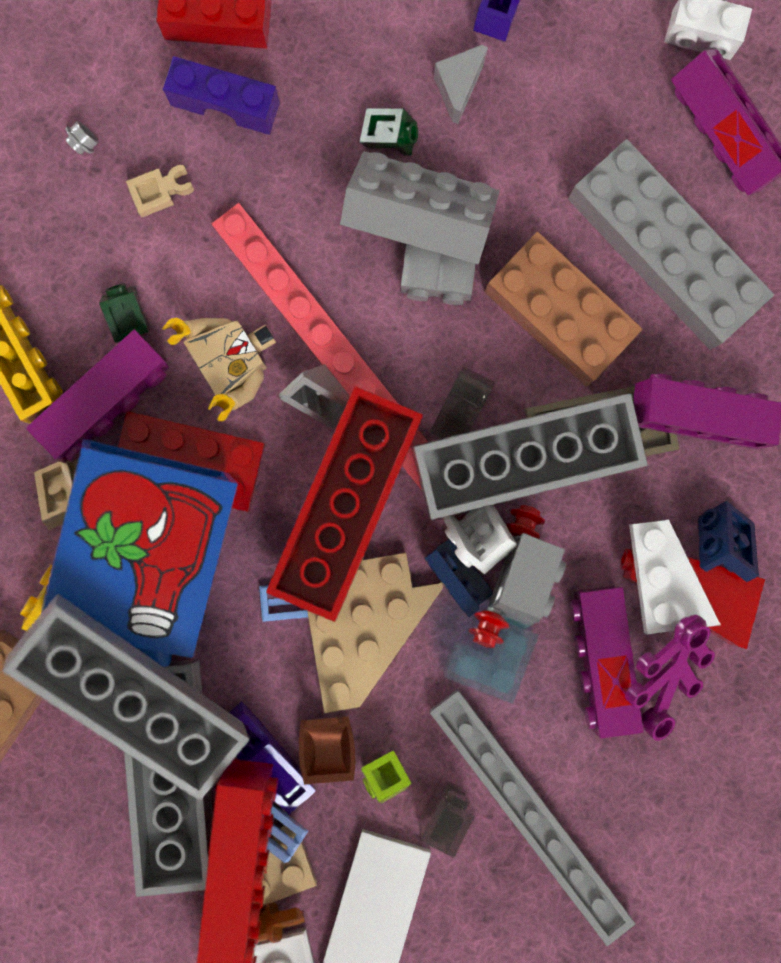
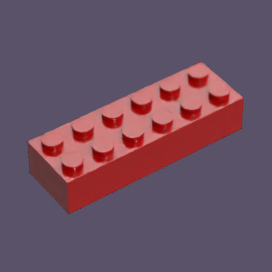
(344, 504)
(237, 863)

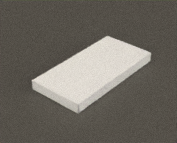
(377, 901)

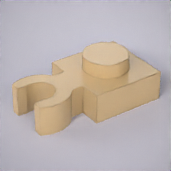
(153, 191)

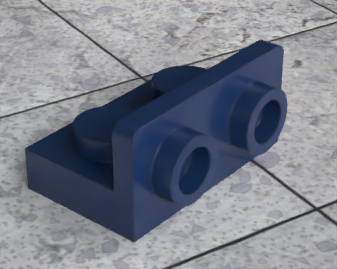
(728, 539)
(461, 582)

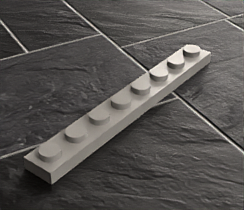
(532, 817)

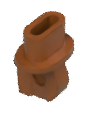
(274, 921)

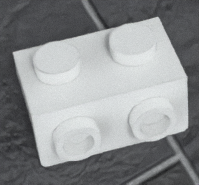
(480, 537)

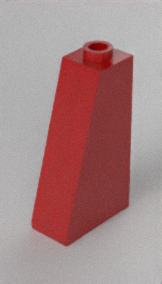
(730, 597)

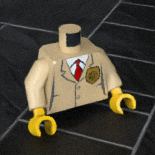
(225, 357)

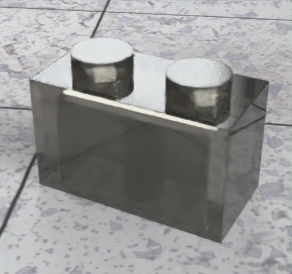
(446, 818)

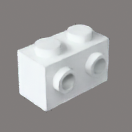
(708, 26)

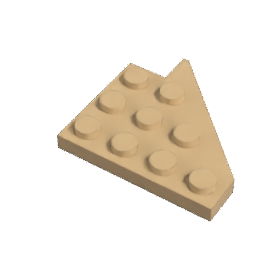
(368, 631)

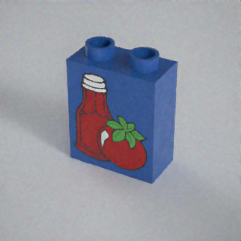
(142, 546)

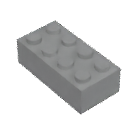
(419, 207)

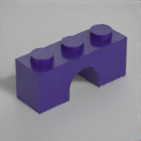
(201, 87)

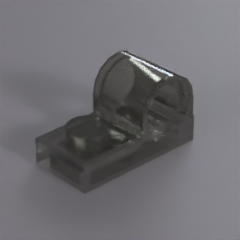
(462, 404)

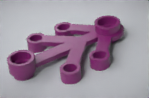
(690, 635)

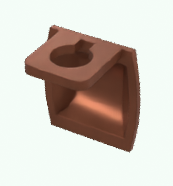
(327, 750)

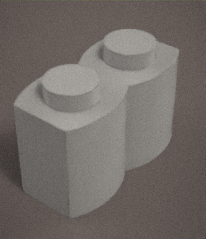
(436, 275)

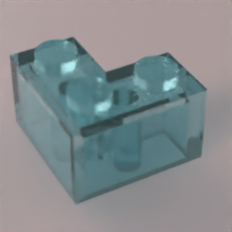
(496, 670)

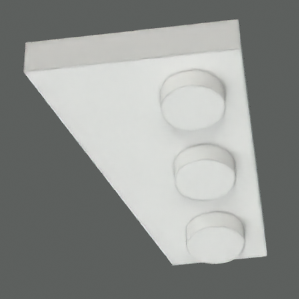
(666, 579)

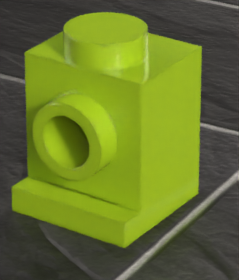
(385, 777)

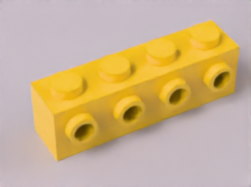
(22, 366)

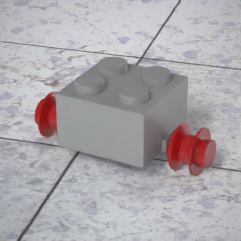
(523, 582)

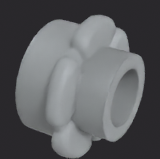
(81, 138)

